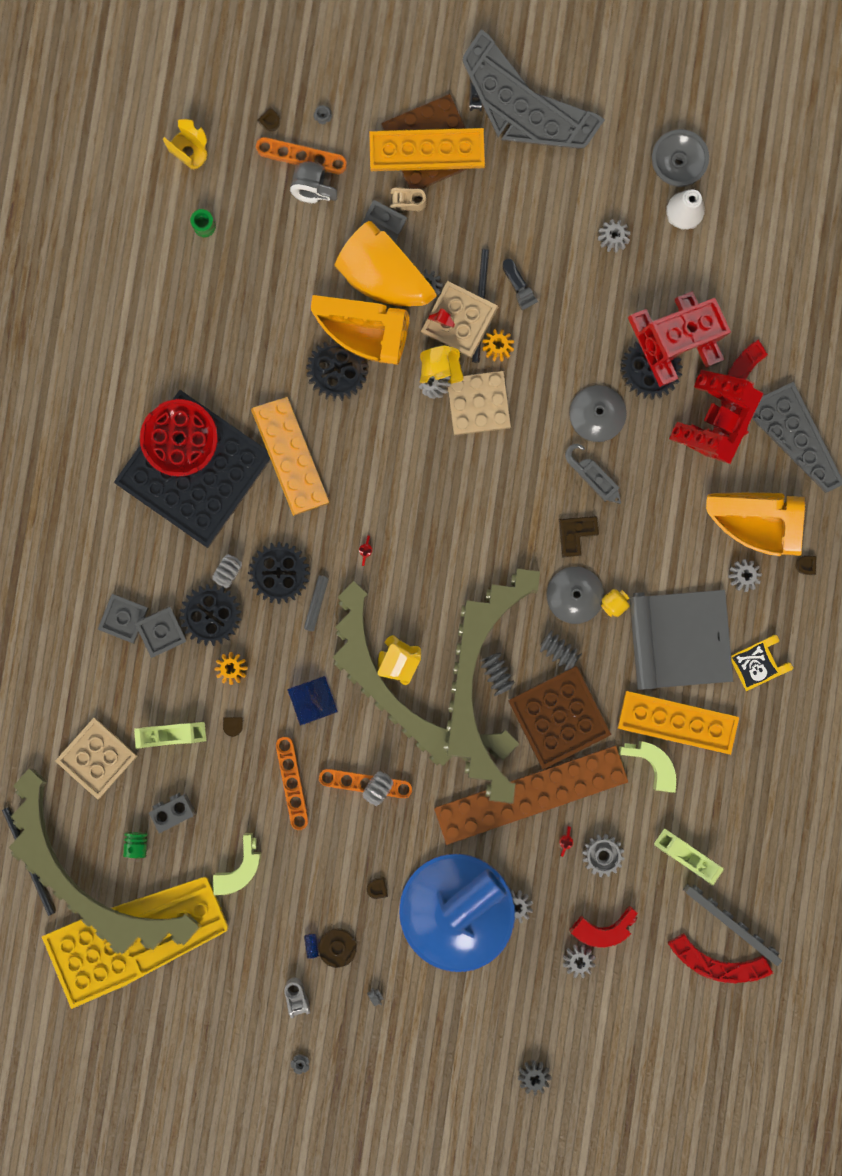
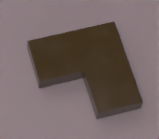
(571, 531)

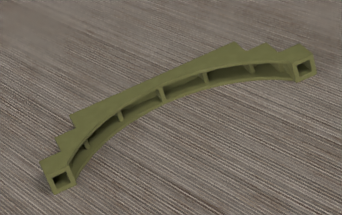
(357, 661)
(464, 737)
(37, 853)

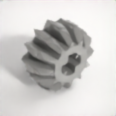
(606, 234)
(435, 388)
(750, 570)
(227, 571)
(377, 788)
(524, 905)
(586, 957)

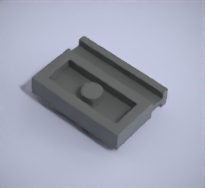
(385, 219)

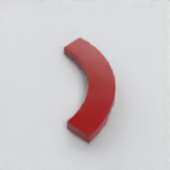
(746, 362)
(719, 970)

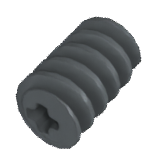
(559, 651)
(497, 673)

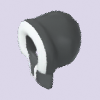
(308, 183)

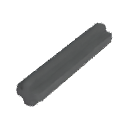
(316, 603)

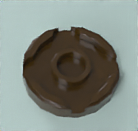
(337, 947)

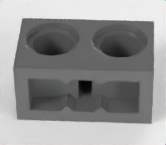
(174, 816)

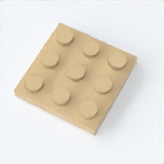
(470, 317)
(479, 403)
(96, 758)

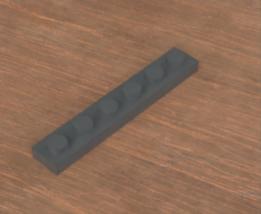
(740, 929)

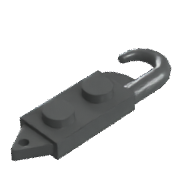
(593, 476)

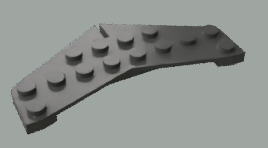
(509, 100)

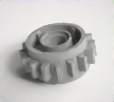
(610, 863)

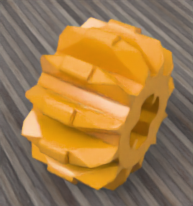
(491, 347)
(237, 665)

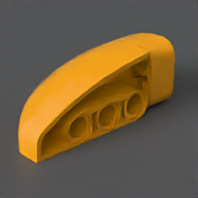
(382, 270)
(363, 327)
(760, 520)

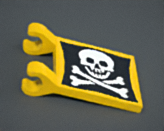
(757, 665)

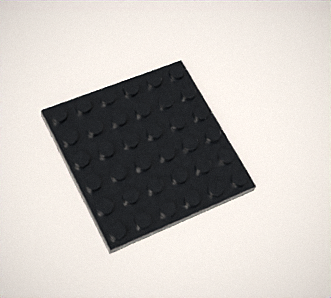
(208, 498)

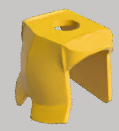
(190, 138)
(441, 363)
(399, 661)

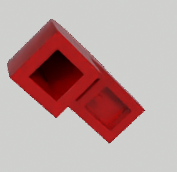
(604, 936)

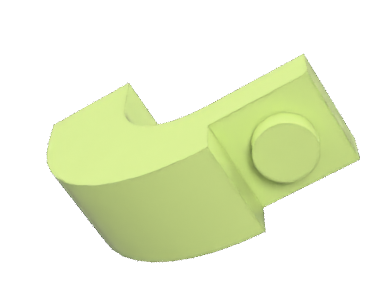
(170, 734)
(663, 768)
(688, 856)
(233, 881)

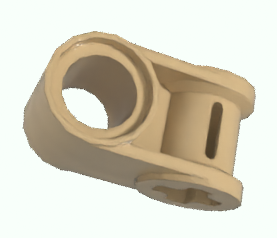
(406, 199)

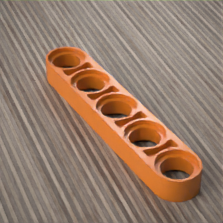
(293, 149)
(292, 773)
(356, 778)

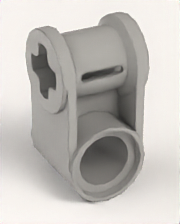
(296, 1001)

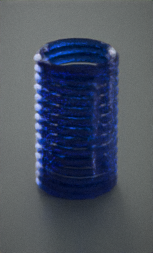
(311, 946)

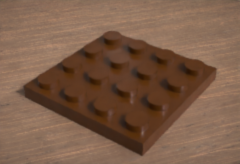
(431, 116)
(559, 717)

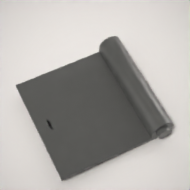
(681, 639)

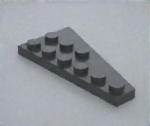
(790, 426)

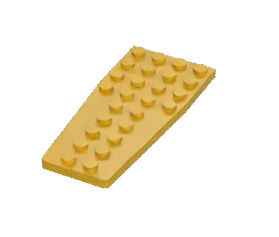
(92, 969)

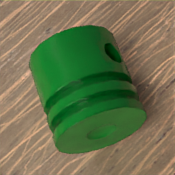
(203, 223)
(135, 845)

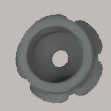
(322, 110)
(375, 997)
(300, 1059)

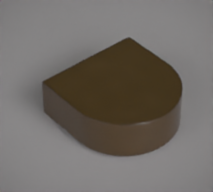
(269, 120)
(806, 565)
(232, 725)
(377, 889)

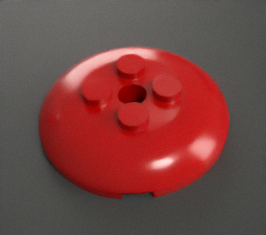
(163, 426)

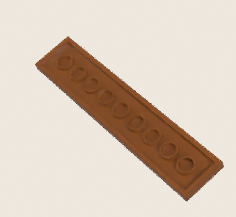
(532, 795)

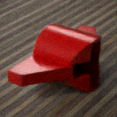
(443, 318)
(365, 550)
(565, 841)

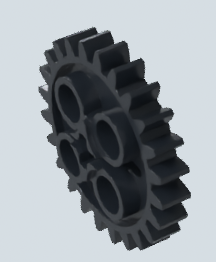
(636, 377)
(344, 385)
(279, 555)
(200, 628)

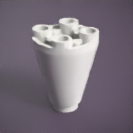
(686, 209)

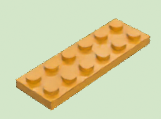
(427, 149)
(290, 456)
(678, 722)

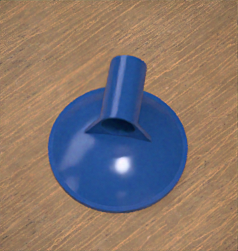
(457, 912)

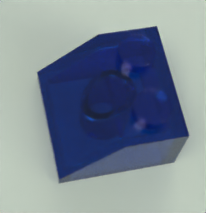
(312, 700)

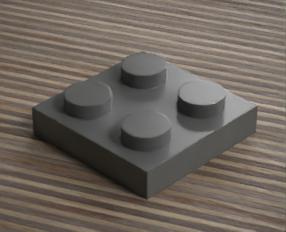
(121, 617)
(160, 632)

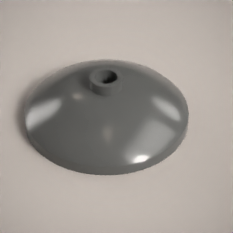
(681, 146)
(590, 424)
(561, 598)

